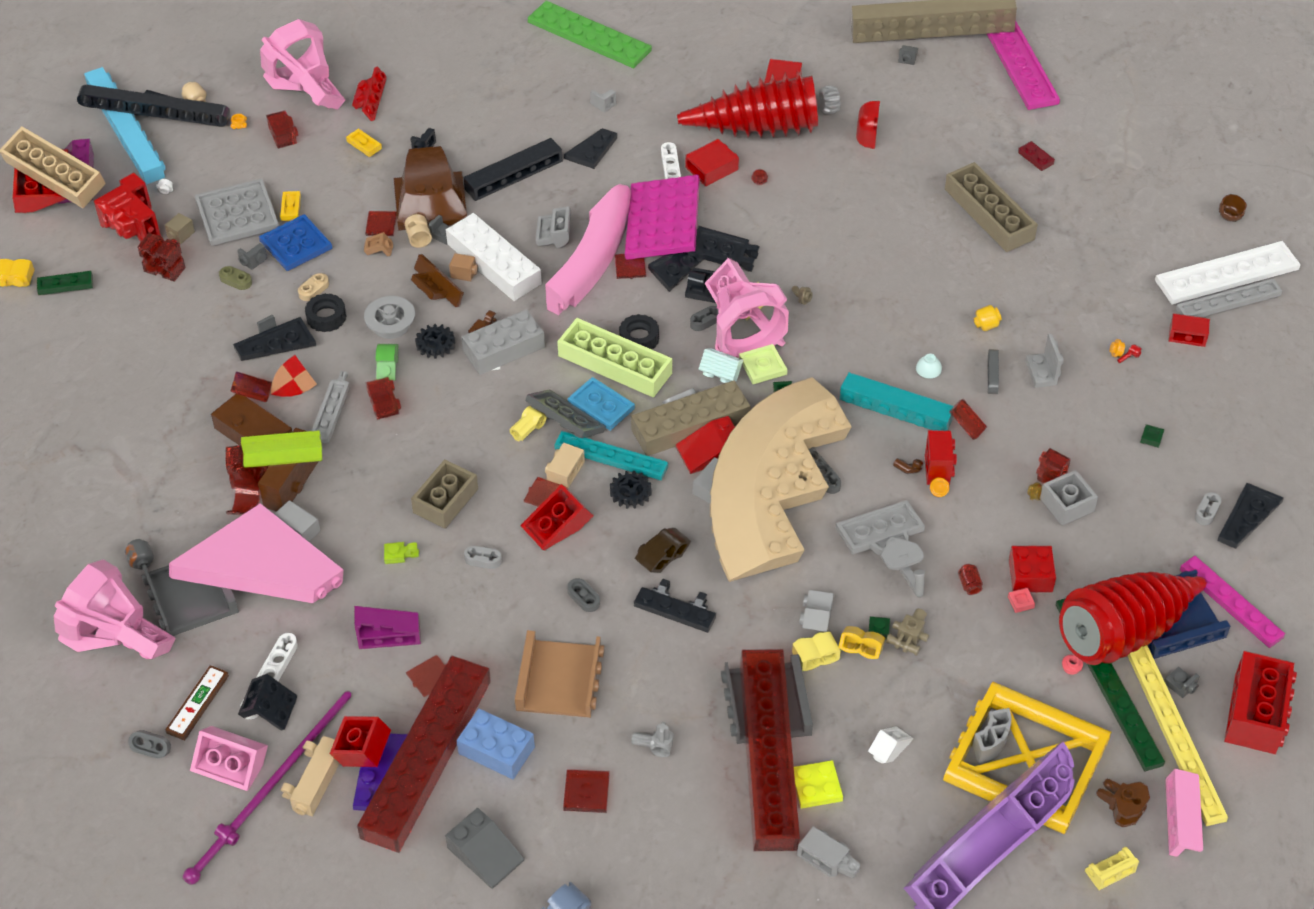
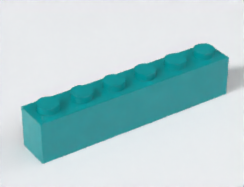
(896, 402)

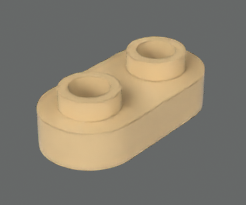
(313, 286)

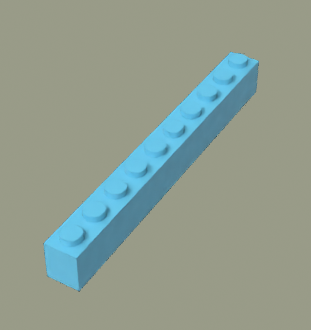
(130, 133)

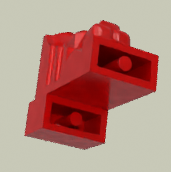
(128, 209)

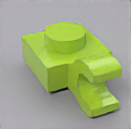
(398, 552)

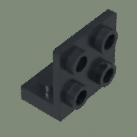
(268, 700)

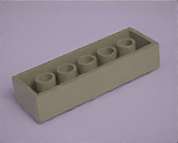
(991, 207)
(674, 421)

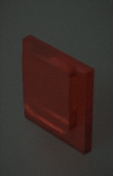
(381, 222)

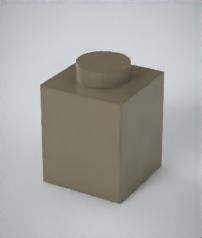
(179, 228)

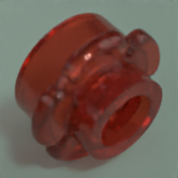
(759, 177)

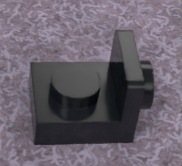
(427, 139)

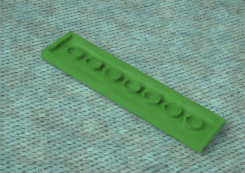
(589, 34)

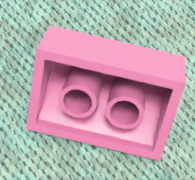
(228, 757)

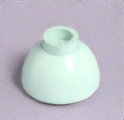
(929, 366)

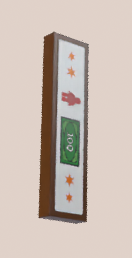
(197, 703)

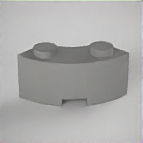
(817, 610)
(993, 737)

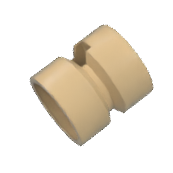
(418, 231)

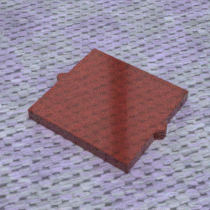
(629, 268)
(540, 491)
(426, 675)

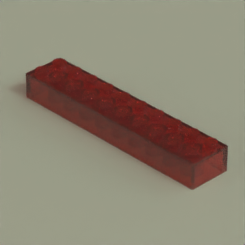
(769, 751)
(424, 754)

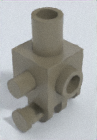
(909, 632)

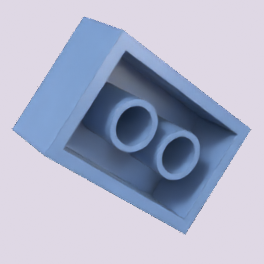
(495, 743)

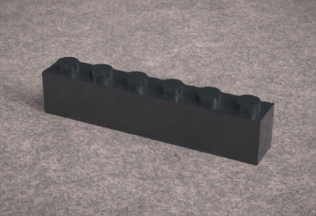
(513, 169)

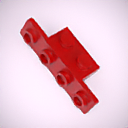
(369, 93)

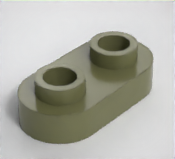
(235, 278)

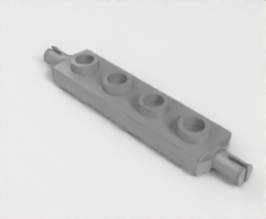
(331, 407)

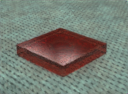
(251, 386)
(586, 791)

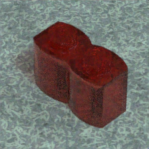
(1052, 465)

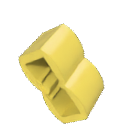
(816, 650)

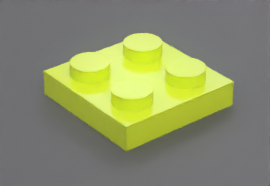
(817, 784)

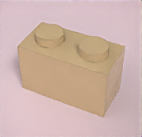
(565, 465)

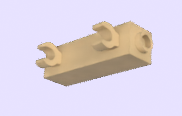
(315, 778)

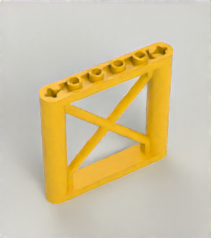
(1001, 697)

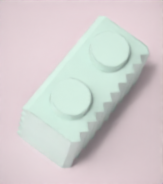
(720, 365)

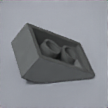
(483, 848)

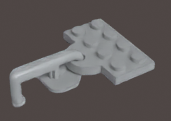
(887, 534)

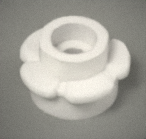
(164, 186)

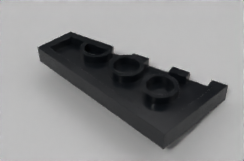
(673, 268)

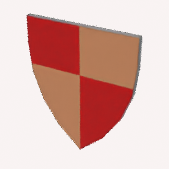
(291, 379)

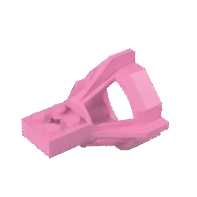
(305, 74)
(740, 299)
(104, 604)

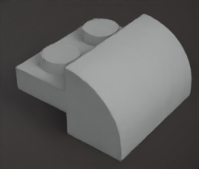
(554, 227)

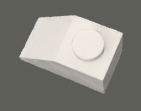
(889, 744)

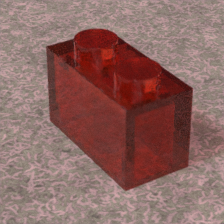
(282, 129)

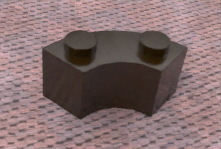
(662, 549)

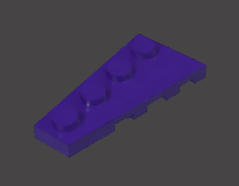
(371, 777)

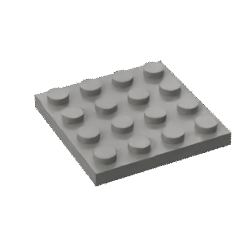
(236, 212)

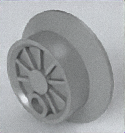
(389, 316)

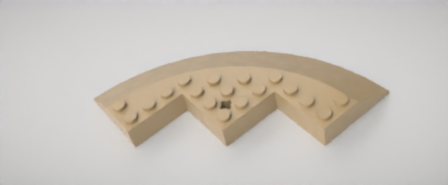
(771, 470)

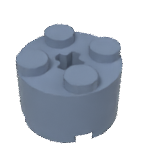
(569, 898)

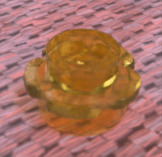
(1034, 491)

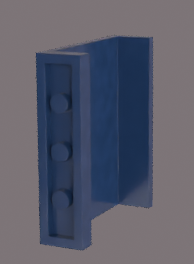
(1195, 628)

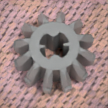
(829, 99)

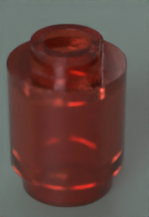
(970, 579)

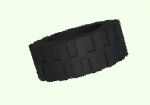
(323, 302)
(640, 322)

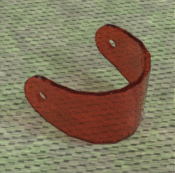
(245, 492)

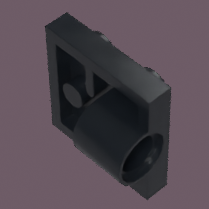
(696, 285)

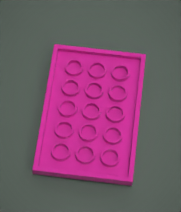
(662, 217)

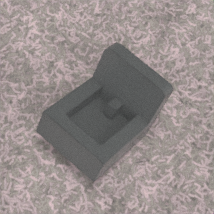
(253, 257)

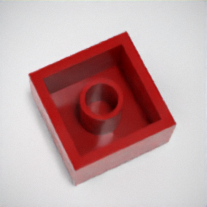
(939, 456)
(1032, 568)
(360, 741)

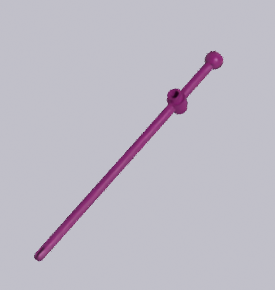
(227, 833)

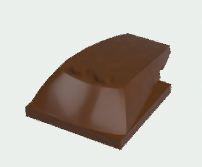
(429, 188)

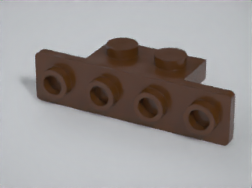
(435, 283)

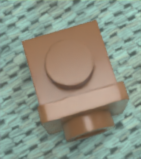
(378, 243)

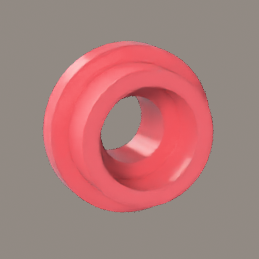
(1072, 668)

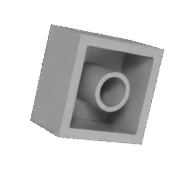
(1068, 497)

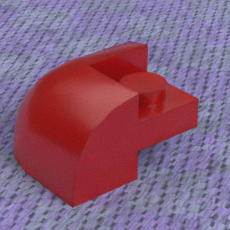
(867, 124)

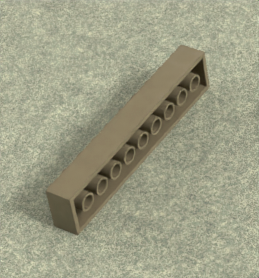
(931, 19)

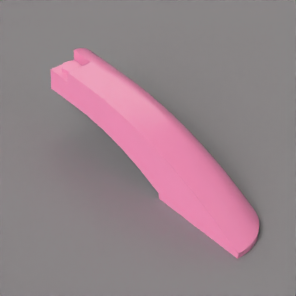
(593, 253)

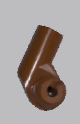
(914, 467)

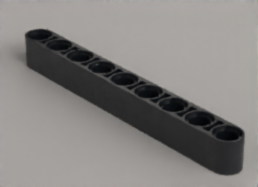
(153, 105)

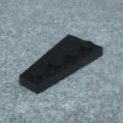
(279, 339)
(1248, 513)

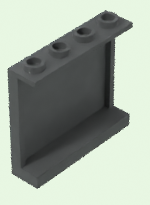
(185, 603)
(798, 705)

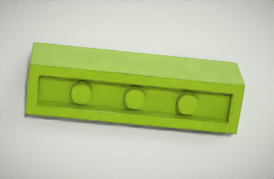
(282, 448)

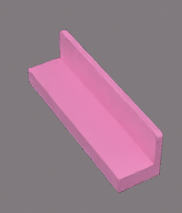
(1183, 812)

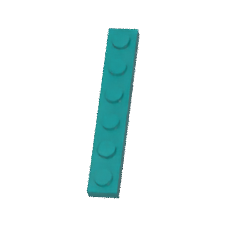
(615, 456)

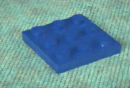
(295, 242)

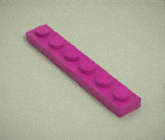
(1235, 603)

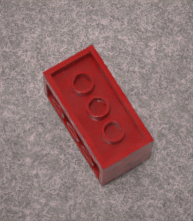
(1260, 703)

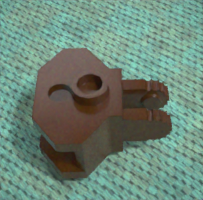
(1127, 801)

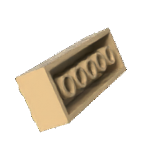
(52, 167)

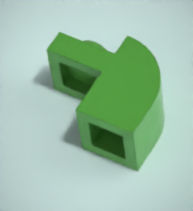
(386, 361)

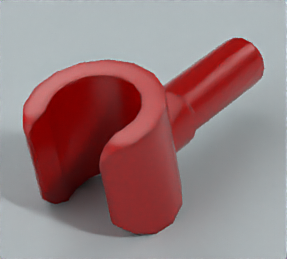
(1134, 350)

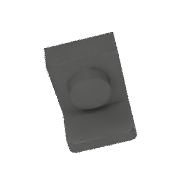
(908, 55)
(438, 229)
(1181, 682)

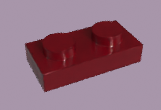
(1036, 156)

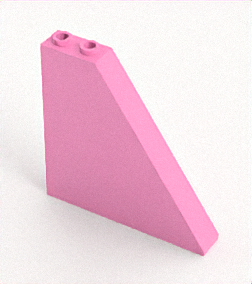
(260, 557)

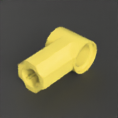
(529, 421)

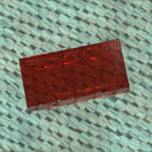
(968, 419)

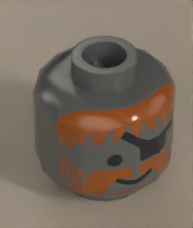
(139, 554)

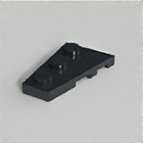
(592, 149)

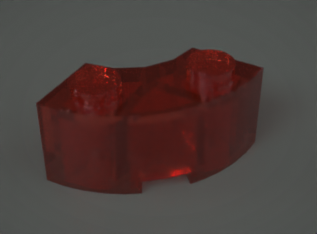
(383, 398)

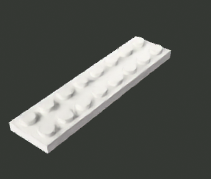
(1227, 272)

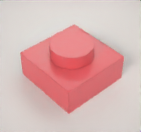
(1021, 600)

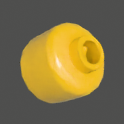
(987, 318)

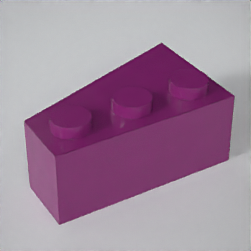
(385, 627)

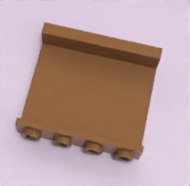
(558, 677)

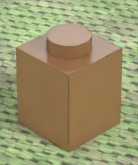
(463, 267)

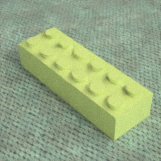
(615, 357)

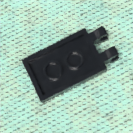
(720, 246)

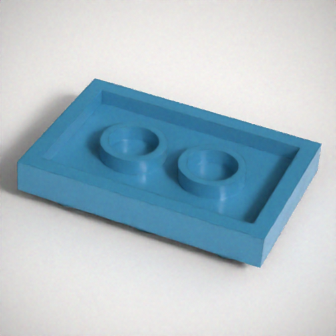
(602, 403)

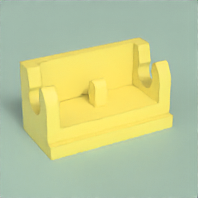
(1112, 868)

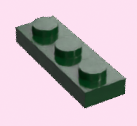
(64, 282)

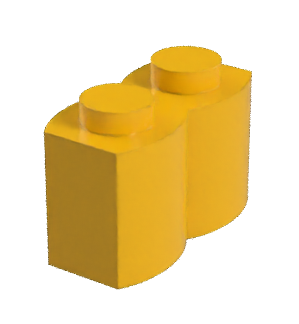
(16, 272)
(865, 643)

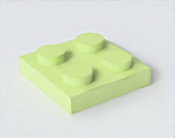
(763, 364)

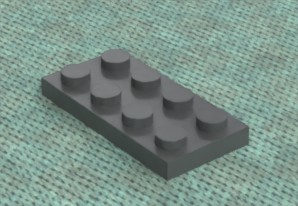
(565, 413)

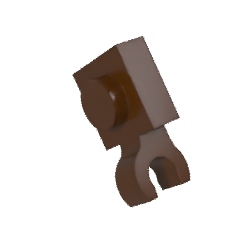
(489, 319)

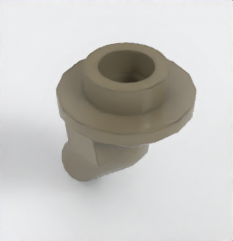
(804, 294)

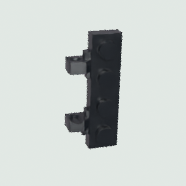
(690, 614)

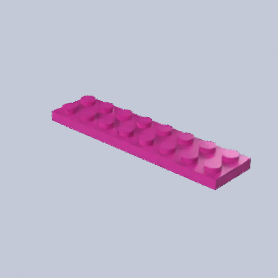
(1024, 69)

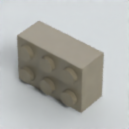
(444, 493)

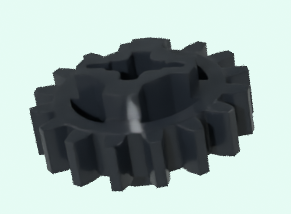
(435, 341)
(630, 489)

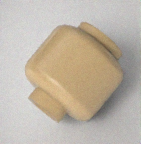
(193, 91)

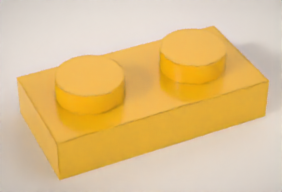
(363, 142)
(290, 205)

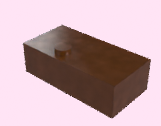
(244, 418)
(284, 482)

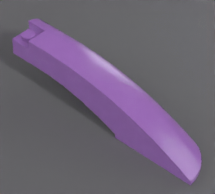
(994, 832)

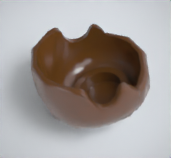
(1232, 208)

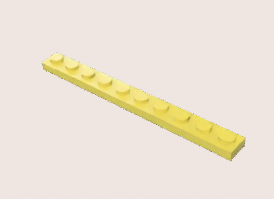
(1176, 732)

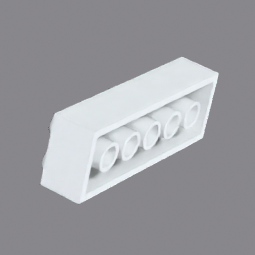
(494, 256)

